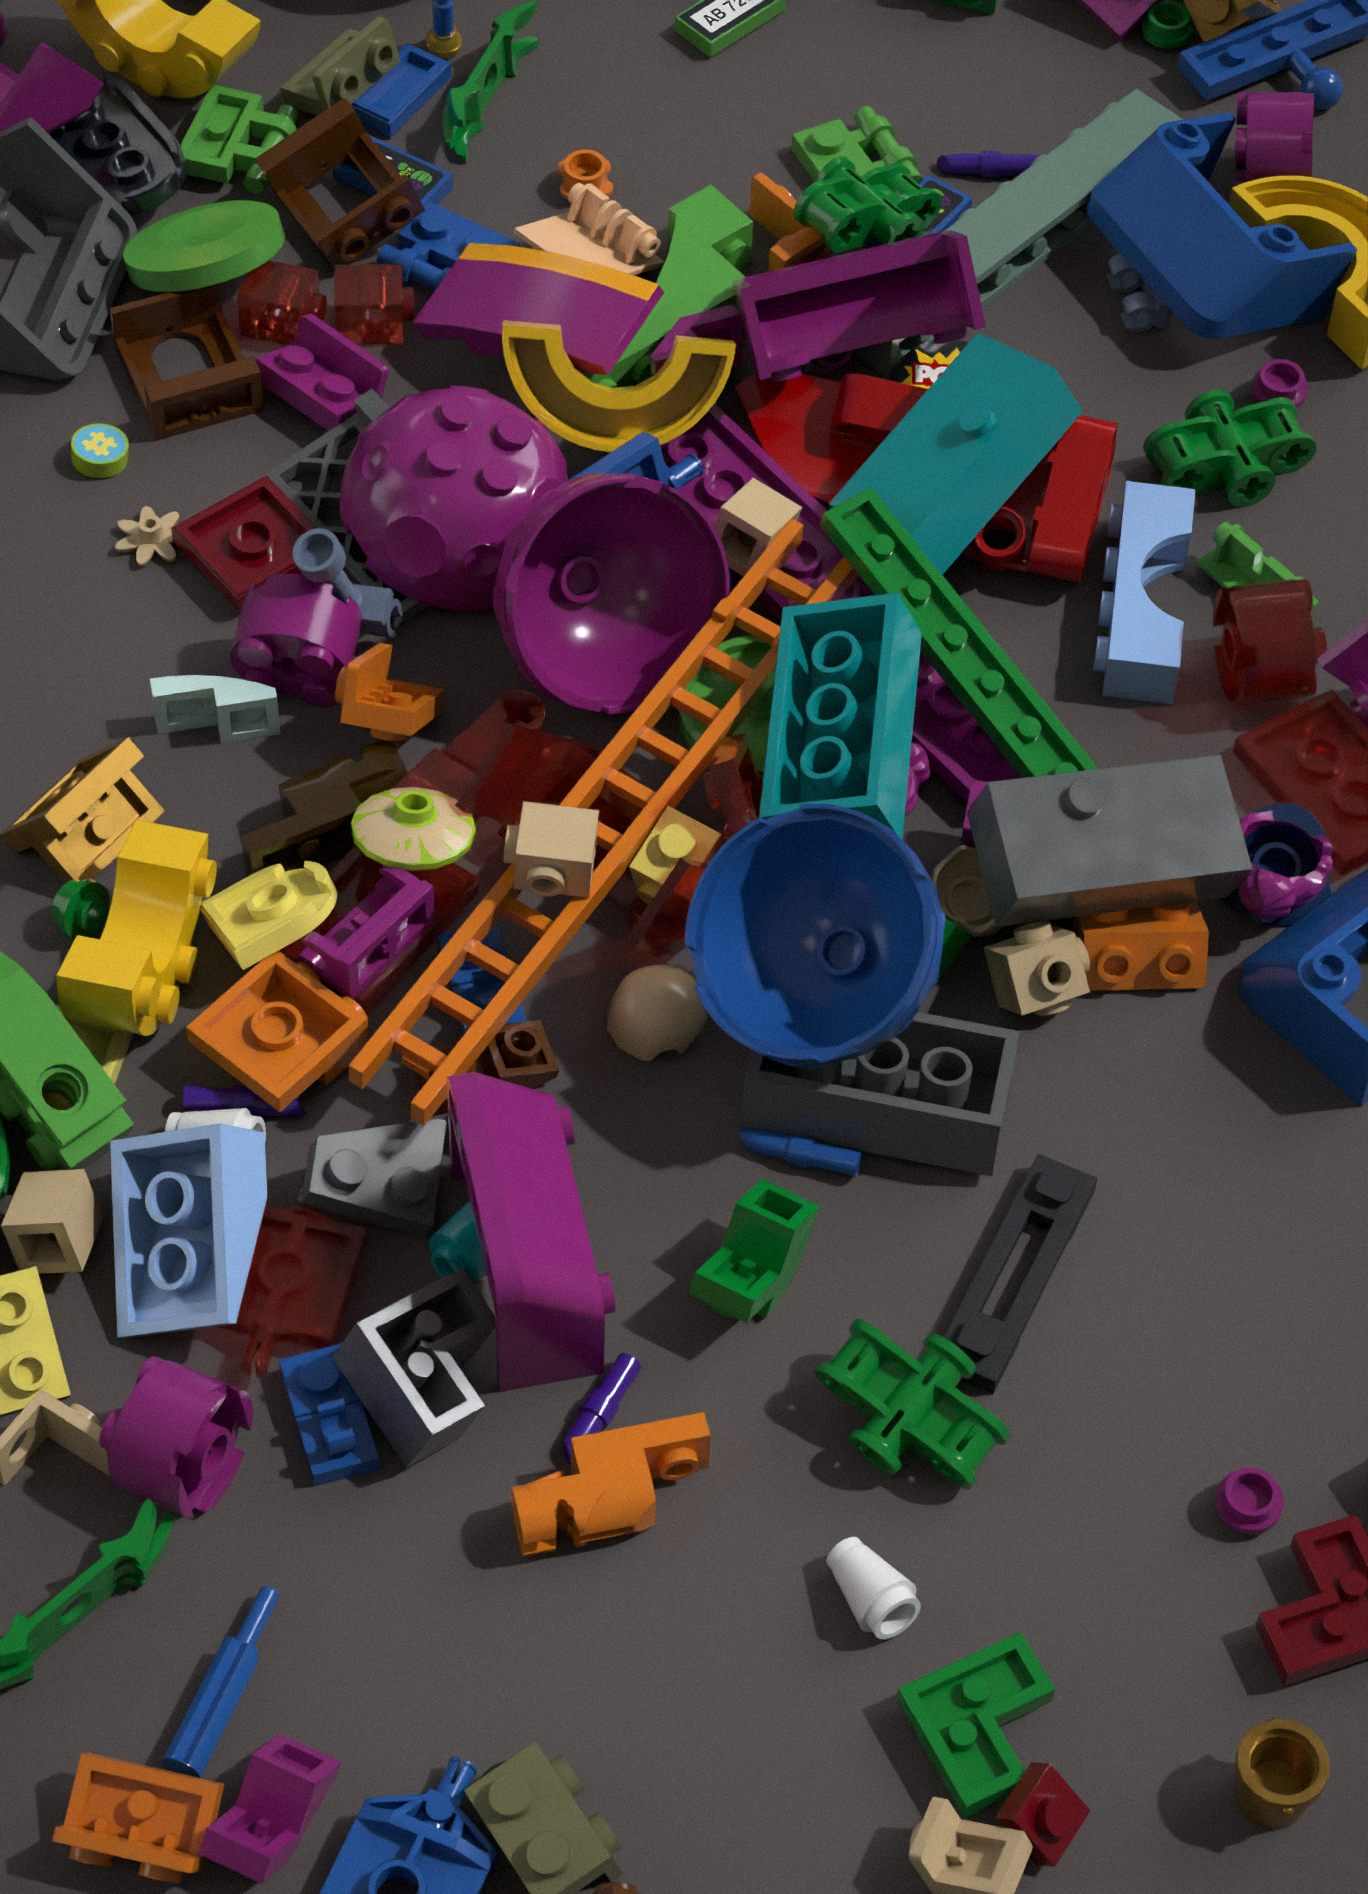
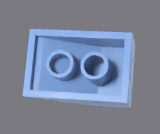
(185, 1226)

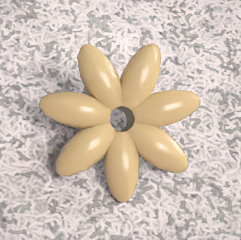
(148, 536)

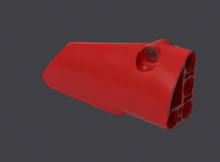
(830, 428)

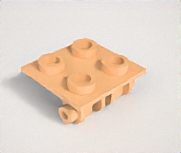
(596, 233)

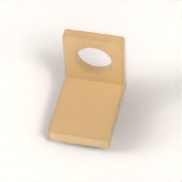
(46, 1417)

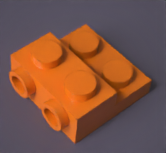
(280, 1030)

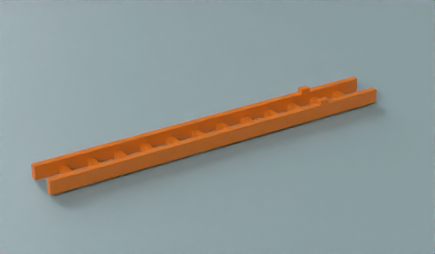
(622, 848)

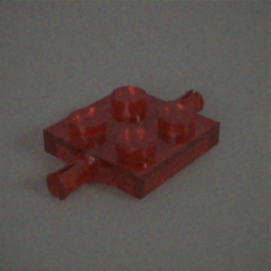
(734, 784)
(297, 1282)

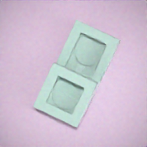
(235, 705)

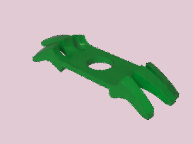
(469, 101)
(123, 1563)

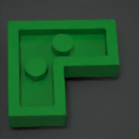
(960, 1714)

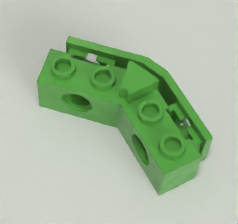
(47, 1056)

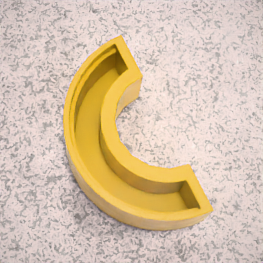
(161, 46)
(1322, 217)
(610, 416)
(146, 947)

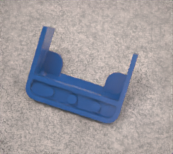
(1198, 249)
(1307, 978)

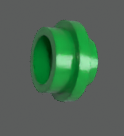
(1167, 25)
(81, 908)

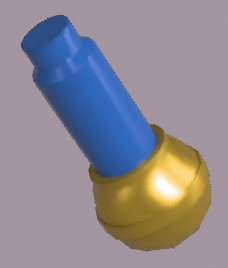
(443, 36)

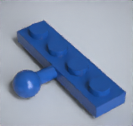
(1277, 44)

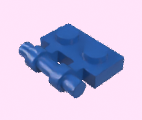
(435, 243)

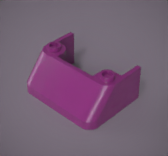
(859, 302)
(529, 1230)

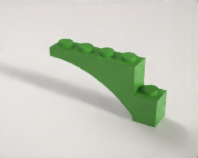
(706, 250)

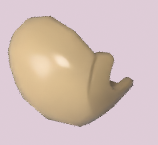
(964, 892)
(655, 1012)

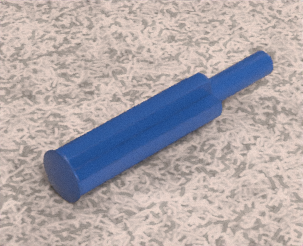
(219, 1692)

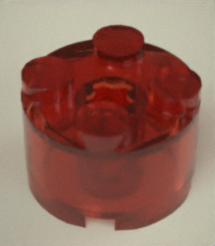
(1267, 641)

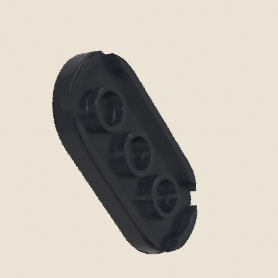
(125, 148)

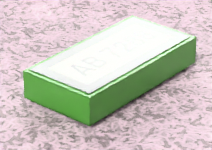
(719, 23)

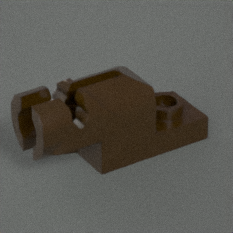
(320, 810)

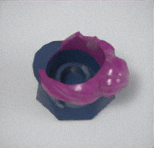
(1287, 863)

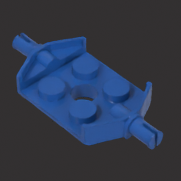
(416, 1839)

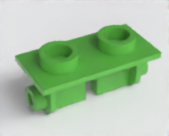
(1241, 560)

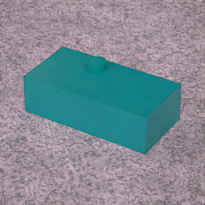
(967, 446)
(843, 708)

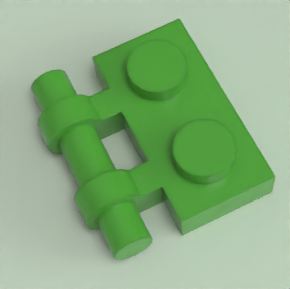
(221, 135)
(832, 139)

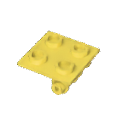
(27, 1343)

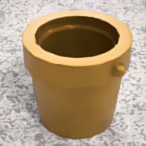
(1279, 1772)

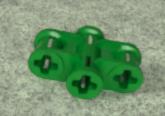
(859, 209)
(1230, 447)
(927, 1416)

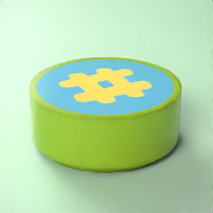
(99, 450)

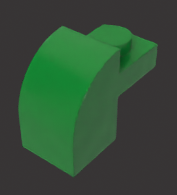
(757, 1254)

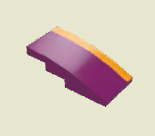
(494, 283)

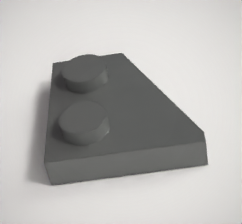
(378, 1175)

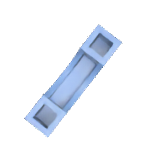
(1143, 641)

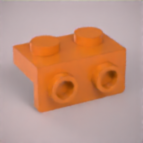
(383, 704)
(1146, 948)
(138, 1816)

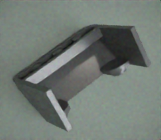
(69, 259)

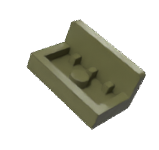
(343, 68)
(541, 1826)

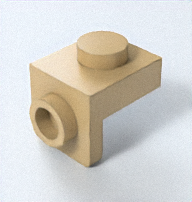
(965, 1854)

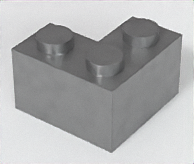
(408, 1365)

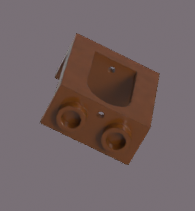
(316, 151)
(195, 399)

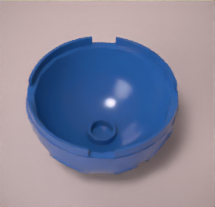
(814, 935)

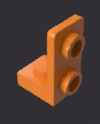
(774, 209)

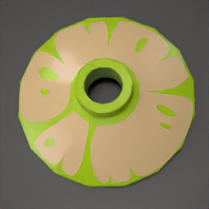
(412, 829)

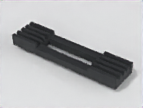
(1054, 1198)

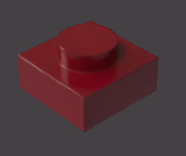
(1045, 1811)

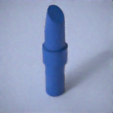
(802, 1151)

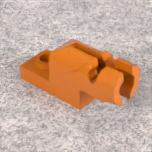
(609, 1483)

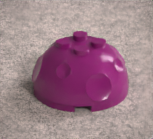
(443, 488)
(607, 588)

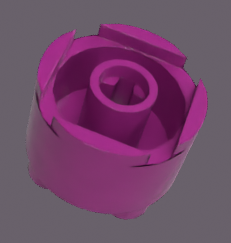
(1276, 135)
(295, 637)
(177, 1437)

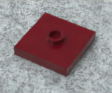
(244, 538)

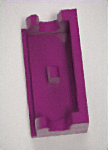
(372, 933)

